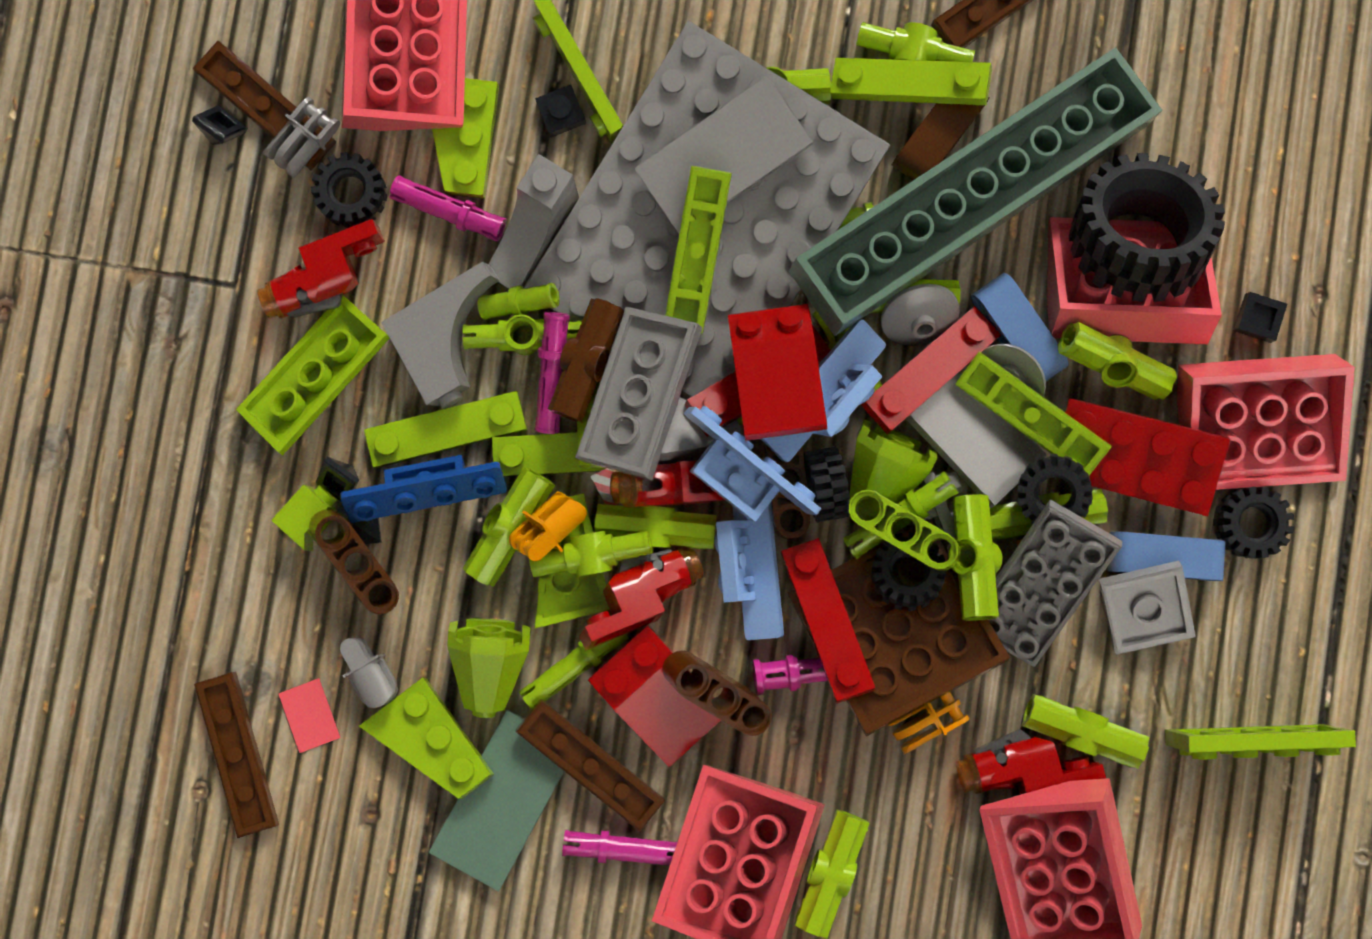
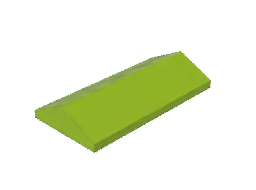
(312, 375)

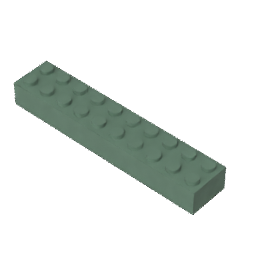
(974, 191)

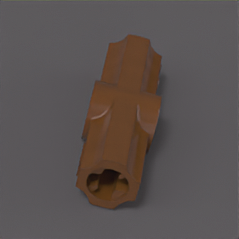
(585, 359)

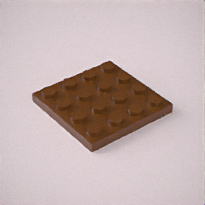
(907, 652)

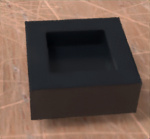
(560, 110)
(1260, 317)

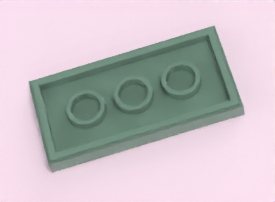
(498, 816)

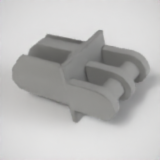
(297, 143)
(368, 673)

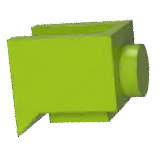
(298, 511)

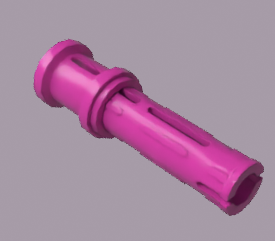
(791, 673)

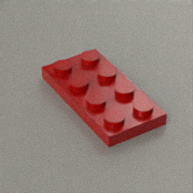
(1154, 457)

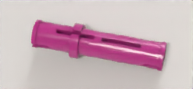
(462, 214)
(553, 341)
(618, 848)

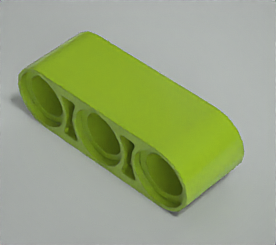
(889, 516)

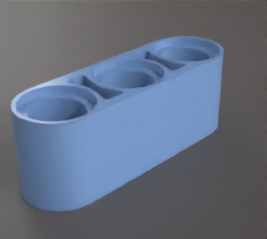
(1018, 322)
(1199, 557)

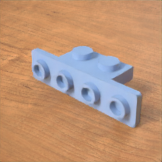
(845, 382)
(740, 474)
(751, 572)

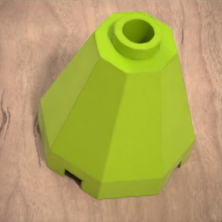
(888, 466)
(487, 662)

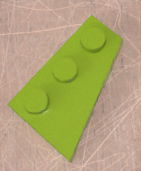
(466, 150)
(564, 594)
(430, 739)

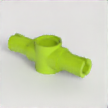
(911, 42)
(501, 334)
(592, 553)

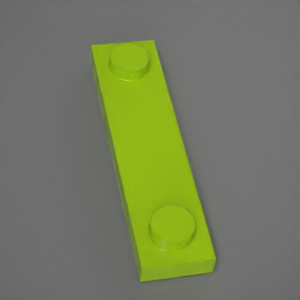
(551, 24)
(911, 81)
(698, 244)
(1031, 413)
(445, 429)
(540, 453)

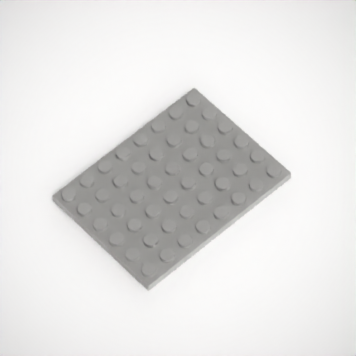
(625, 247)

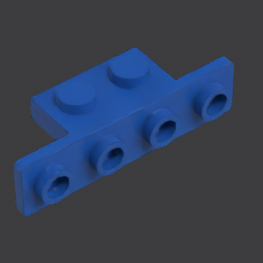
(424, 487)

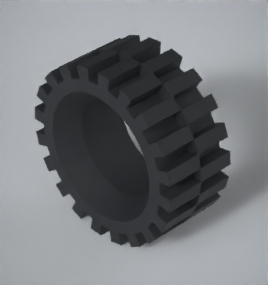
(1154, 192)

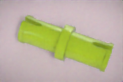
(518, 301)

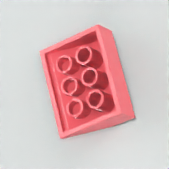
(404, 64)
(1075, 299)
(1281, 414)
(737, 859)
(1062, 863)

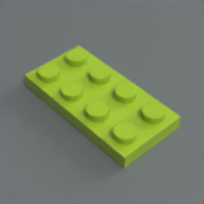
(1246, 741)

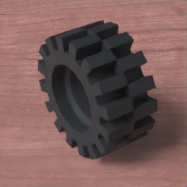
(339, 169)
(1051, 467)
(828, 482)
(1276, 517)
(901, 594)

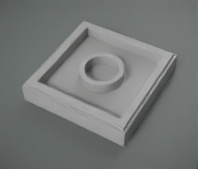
(1147, 607)

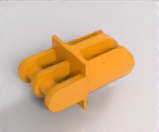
(547, 526)
(928, 718)

